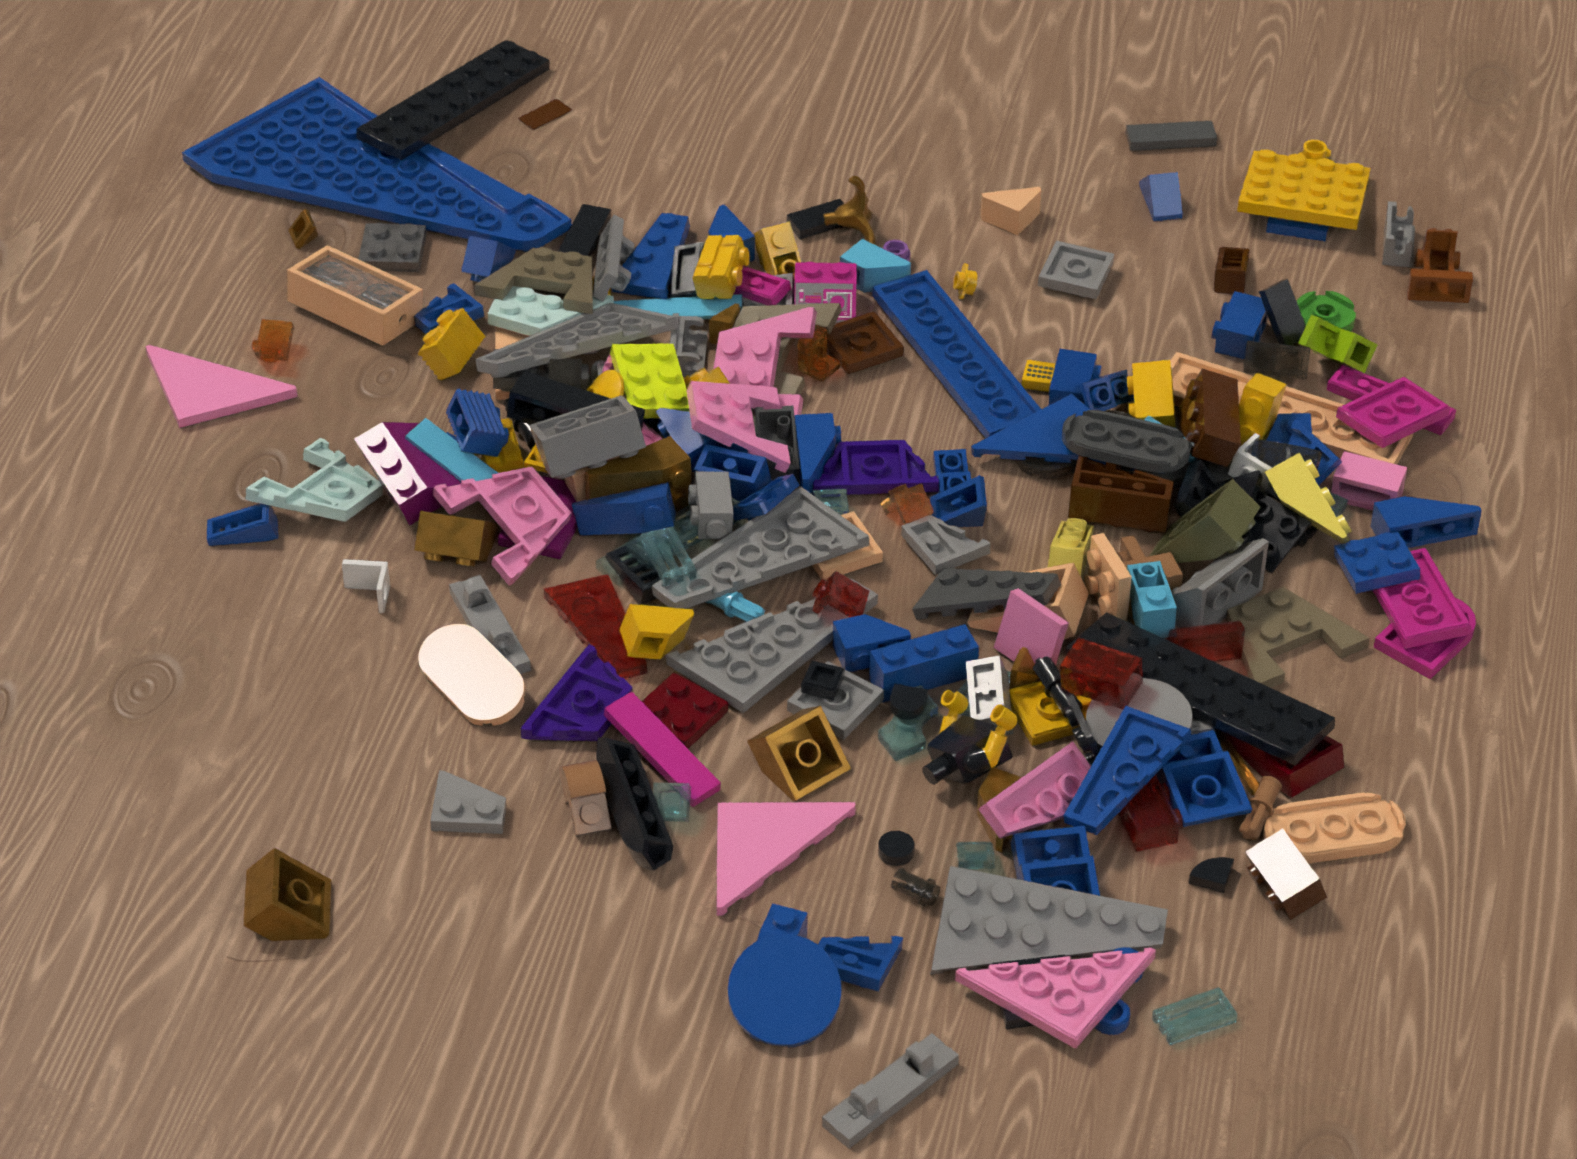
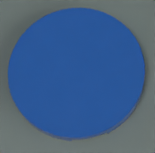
(784, 990)

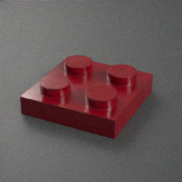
(685, 708)

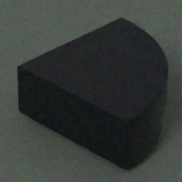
(1212, 873)

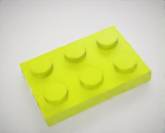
(651, 376)

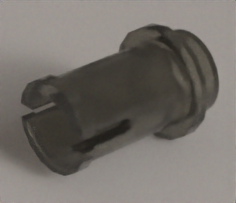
(916, 887)

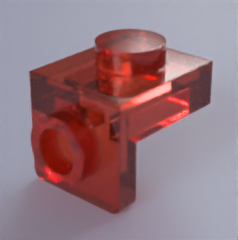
(840, 594)

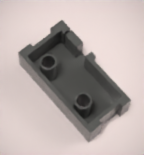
(779, 426)

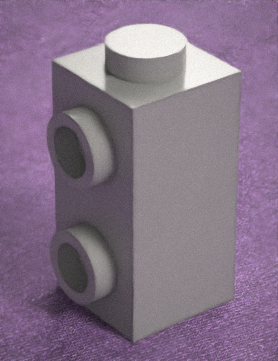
(712, 505)

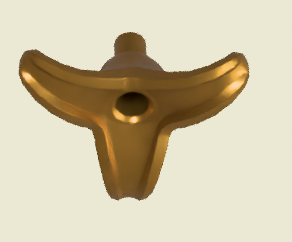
(854, 212)

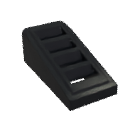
(640, 591)

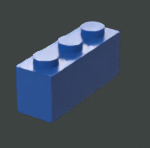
(924, 661)

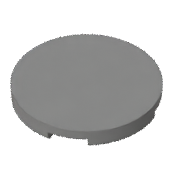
(1152, 698)

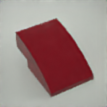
(1316, 766)

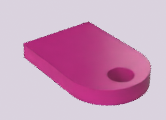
(1427, 658)

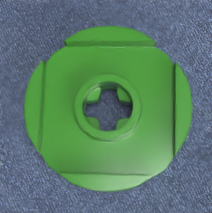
(1335, 304)

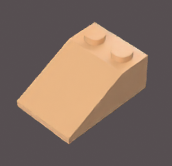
(1066, 602)

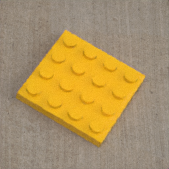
(1304, 189)

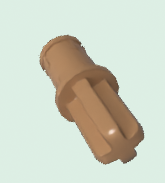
(1262, 807)

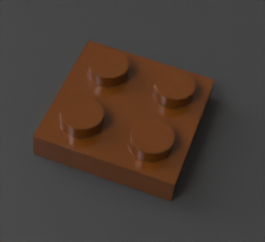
(863, 343)

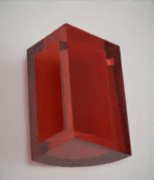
(1213, 641)

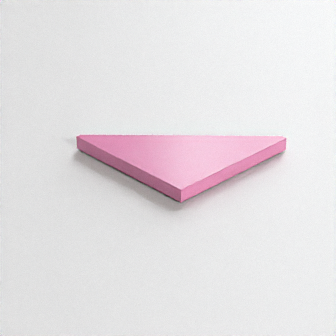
(208, 391)
(766, 839)
(1060, 993)

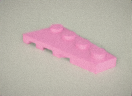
(1039, 795)

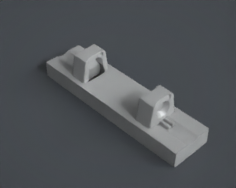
(611, 250)
(484, 615)
(890, 1090)

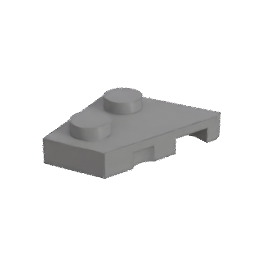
(942, 544)
(466, 807)

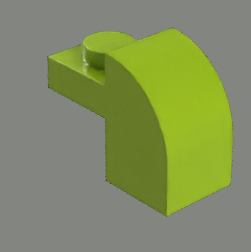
(1337, 344)

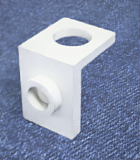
(1245, 463)
(368, 575)

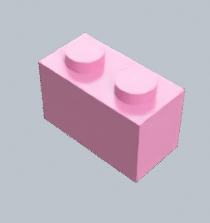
(1367, 480)

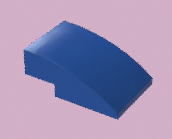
(1204, 781)
(1055, 859)

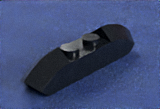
(633, 804)

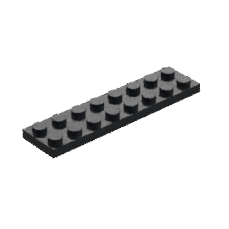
(452, 99)
(1218, 693)

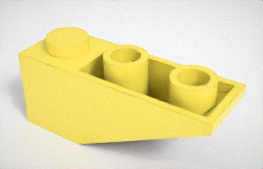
(1299, 491)
(1071, 544)

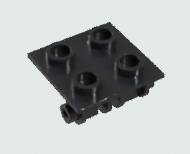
(1278, 526)

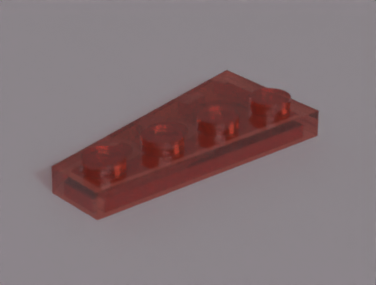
(596, 616)

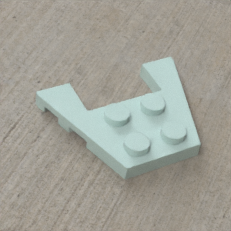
(532, 312)
(332, 492)

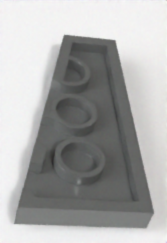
(981, 590)

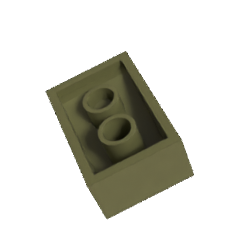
(1210, 526)

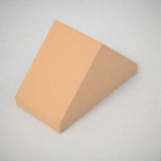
(1011, 208)

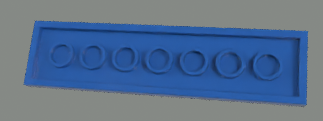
(955, 352)

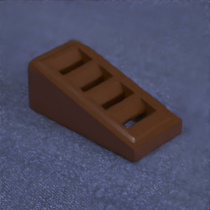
(1231, 270)

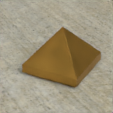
(303, 229)
(1022, 670)

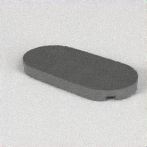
(1126, 441)

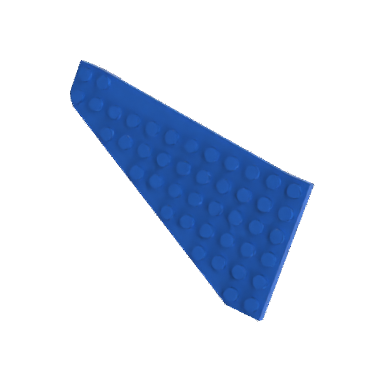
(311, 154)

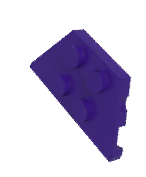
(874, 468)
(578, 702)

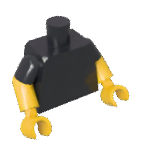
(968, 745)

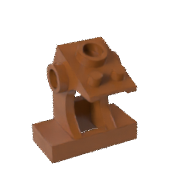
(1437, 277)

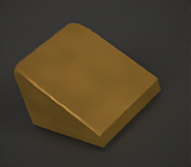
(722, 322)

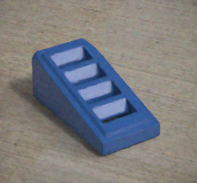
(245, 525)

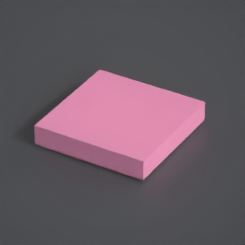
(1030, 626)

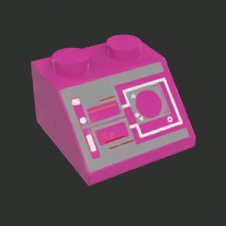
(827, 284)

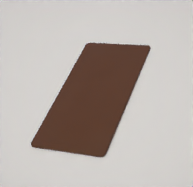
(544, 114)

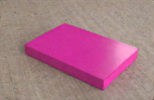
(1393, 412)

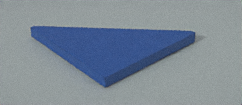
(1035, 435)

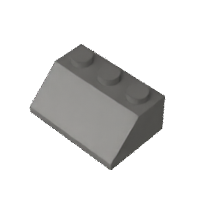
(588, 437)
(1221, 585)

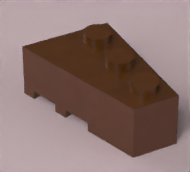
(1211, 417)
(1119, 497)

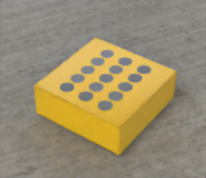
(1038, 375)

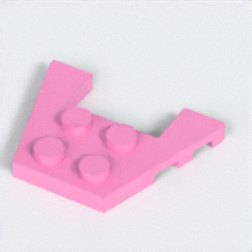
(751, 351)
(726, 416)
(520, 506)

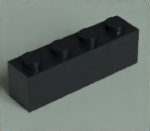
(541, 398)

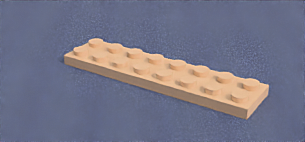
(1324, 423)

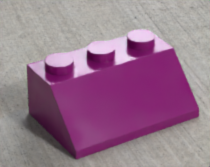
(403, 468)

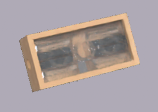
(354, 295)

